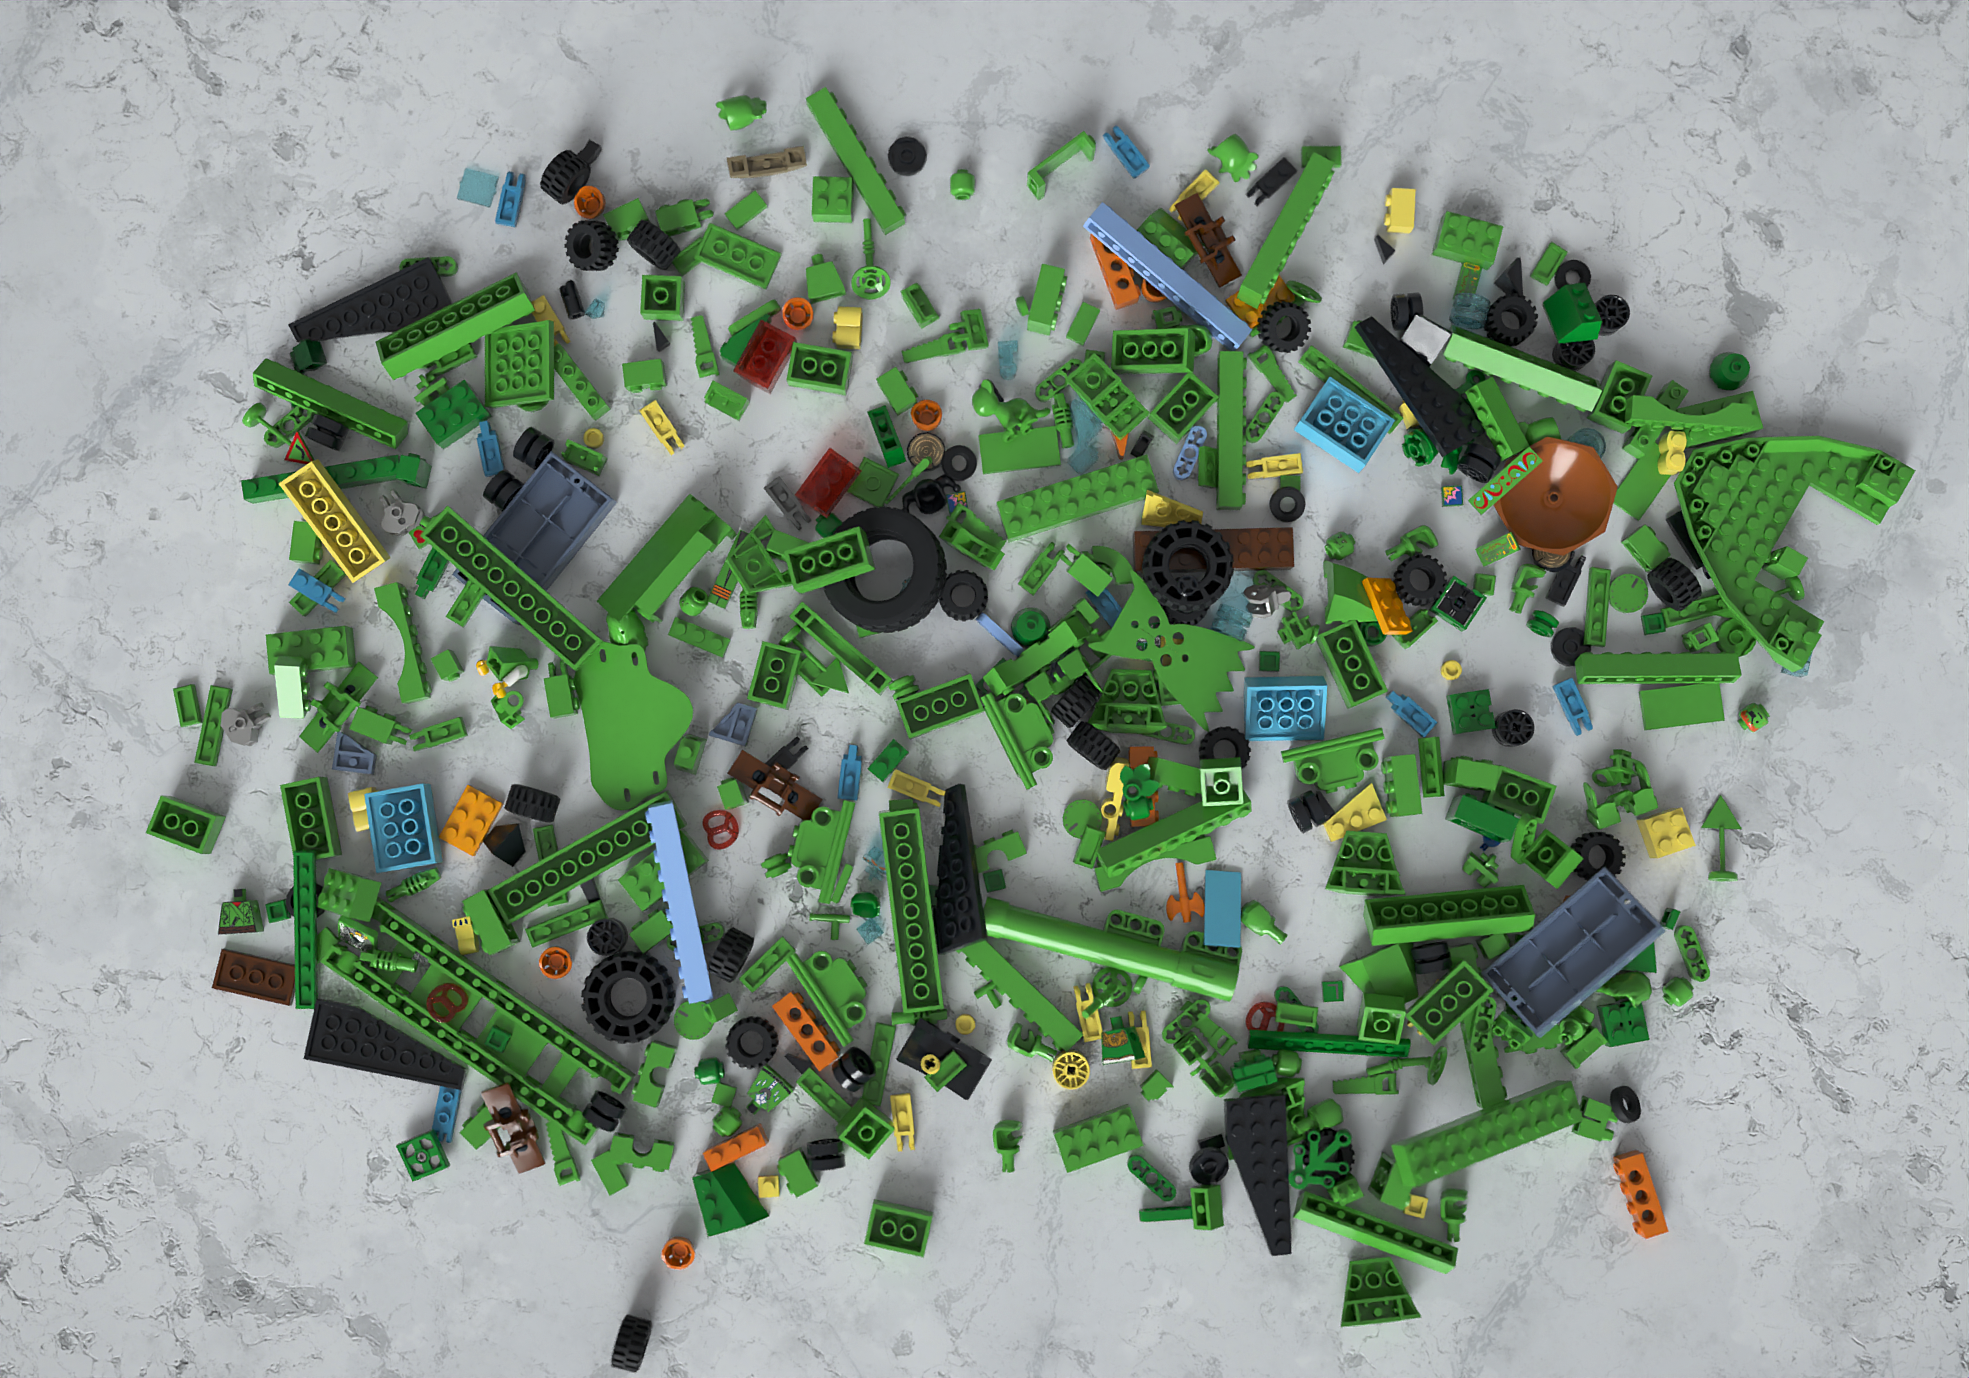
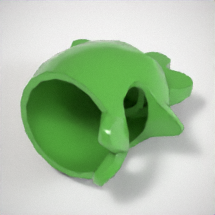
(741, 111)
(1235, 157)
(1539, 430)

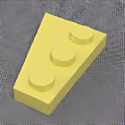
(1163, 511)
(1358, 814)

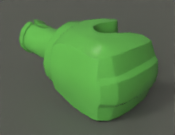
(1408, 541)
(1520, 586)
(1260, 921)
(1575, 1024)
(1029, 1046)
(1320, 1116)
(1006, 1143)
(1452, 1213)

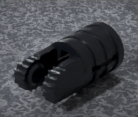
(572, 300)

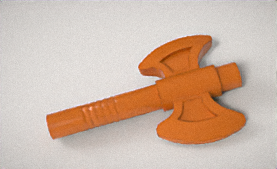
(1184, 905)

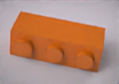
(735, 1147)

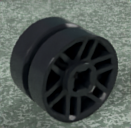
(1404, 309)
(1613, 313)
(1573, 354)
(326, 432)
(533, 447)
(1478, 463)
(502, 489)
(1521, 733)
(1306, 811)
(600, 944)
(1431, 957)
(853, 1069)
(604, 1111)
(826, 1154)

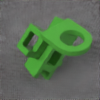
(1306, 636)
(507, 713)
(1620, 772)

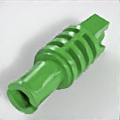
(1063, 420)
(748, 609)
(414, 884)
(389, 961)
(912, 1018)

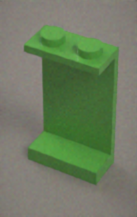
(1035, 176)

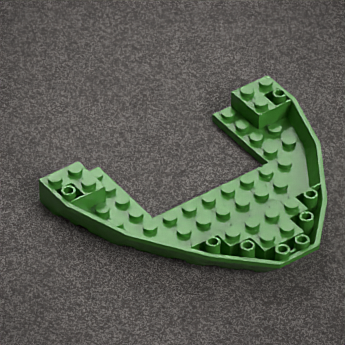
(1740, 501)

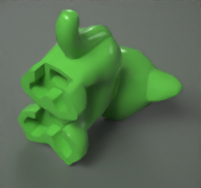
(1008, 413)

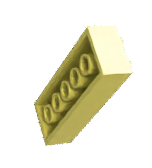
(334, 520)

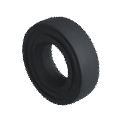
(1572, 265)
(969, 456)
(1284, 492)
(1618, 1107)

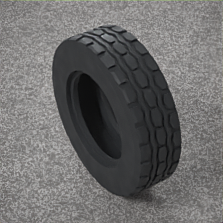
(925, 583)

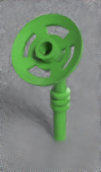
(870, 275)
(1301, 295)
(1106, 997)
(1434, 1065)

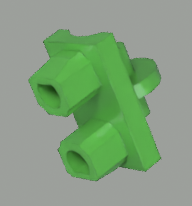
(425, 397)
(1488, 874)
(1512, 1029)

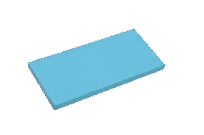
(1222, 908)

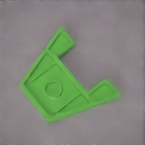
(754, 565)

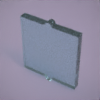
(477, 187)

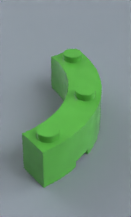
(1037, 658)

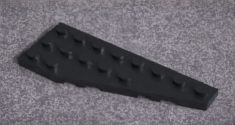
(378, 307)
(1431, 400)
(959, 907)
(360, 1041)
(1259, 1148)

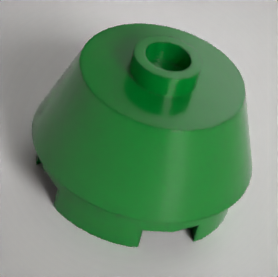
(1729, 370)
(1419, 447)
(1030, 626)

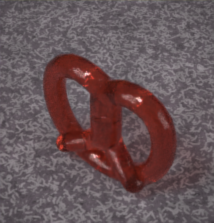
(721, 828)
(446, 1001)
(1266, 1016)

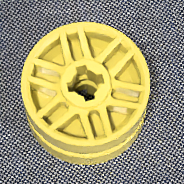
(1068, 1079)

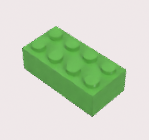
(1153, 351)
(1705, 437)
(829, 560)
(321, 648)
(1351, 664)
(940, 706)
(311, 817)
(643, 880)
(1448, 1001)
(1097, 1138)

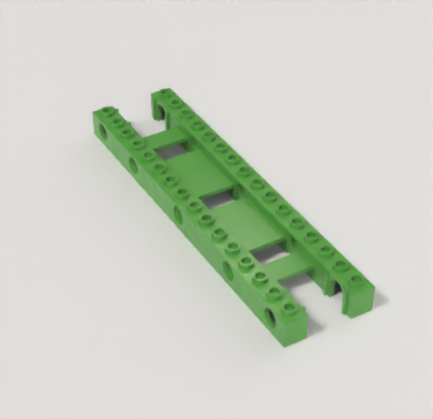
(526, 1022)

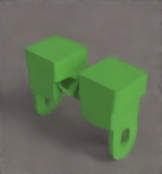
(1087, 616)
(1043, 685)
(1634, 802)
(1214, 1076)

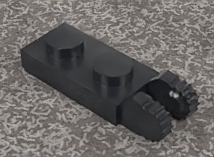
(1273, 180)
(1565, 582)
(785, 757)

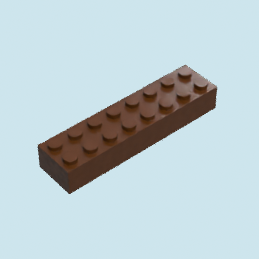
(1251, 548)

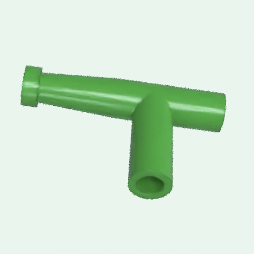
(835, 919)
(988, 990)

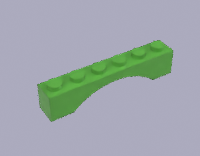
(1647, 410)
(841, 648)
(412, 682)
(1196, 852)

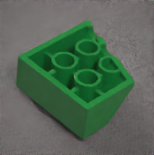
(726, 1200)

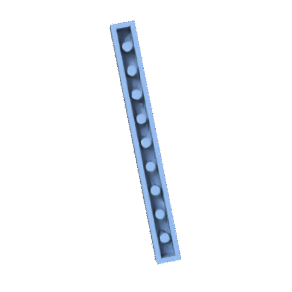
(1167, 277)
(680, 901)

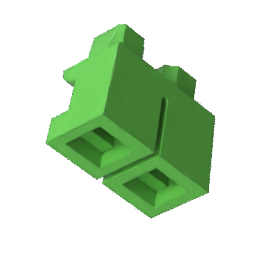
(1595, 1129)

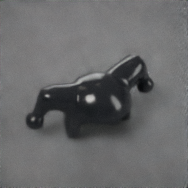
(929, 494)

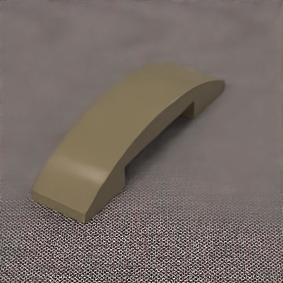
(767, 164)

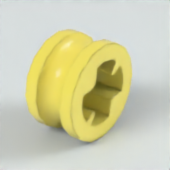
(931, 1070)

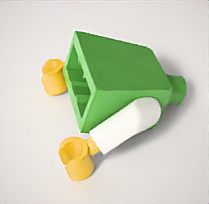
(507, 666)

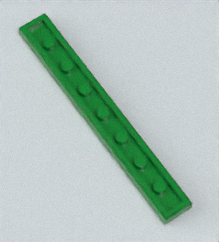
(305, 928)
(1325, 1043)

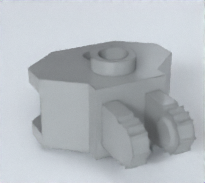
(400, 513)
(1265, 599)
(243, 726)

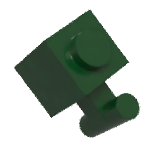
(308, 356)

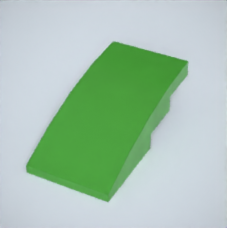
(1107, 396)

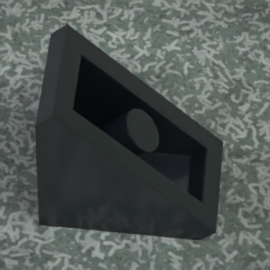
(1511, 279)
(506, 843)

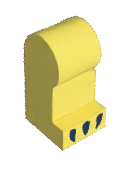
(467, 939)

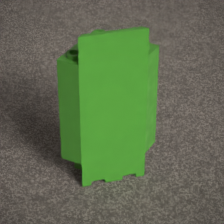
(665, 560)

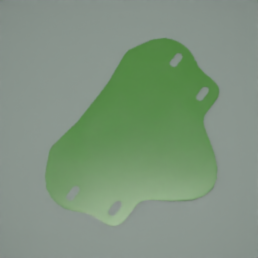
(628, 723)

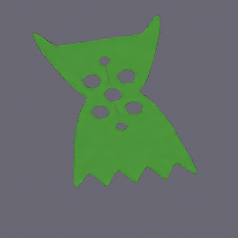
(1208, 651)

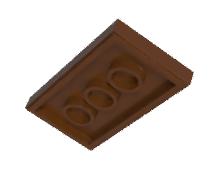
(255, 977)

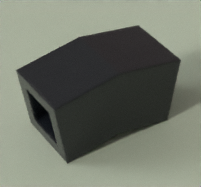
(590, 152)

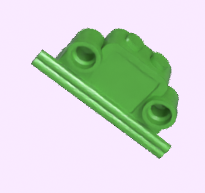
(1021, 733)
(1336, 760)
(820, 848)
(833, 990)

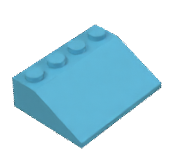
(1344, 425)
(1284, 708)
(403, 828)

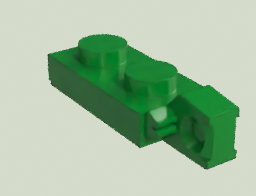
(431, 573)

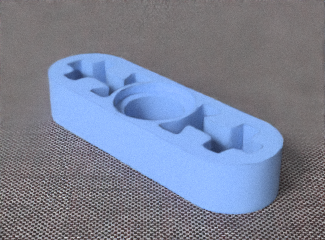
(1200, 442)
(999, 634)

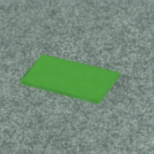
(1641, 485)

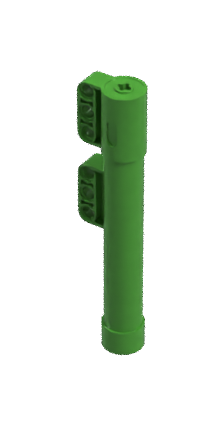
(1121, 947)

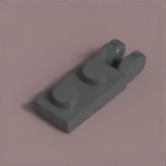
(786, 501)

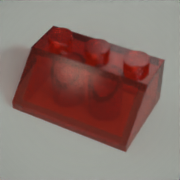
(765, 356)
(827, 483)

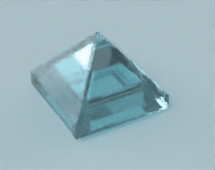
(596, 309)
(870, 931)

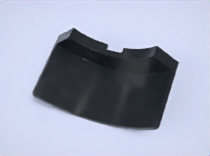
(930, 1039)

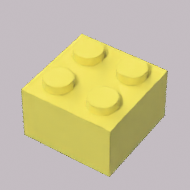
(1665, 832)

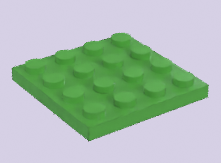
(519, 364)

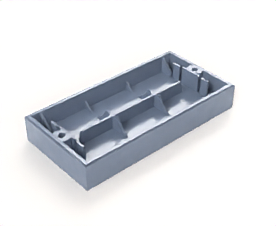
(547, 523)
(1573, 952)

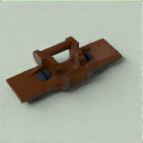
(1213, 238)
(779, 781)
(519, 1124)

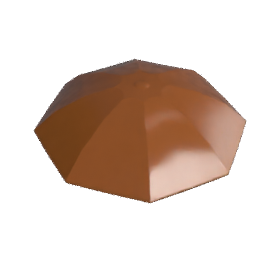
(1561, 500)

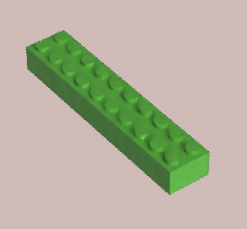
(511, 588)
(577, 862)
(911, 909)
(1486, 1133)

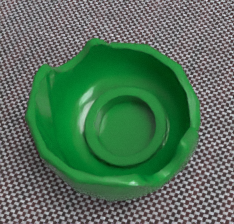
(865, 904)

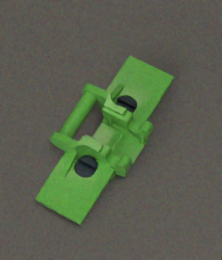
(337, 706)

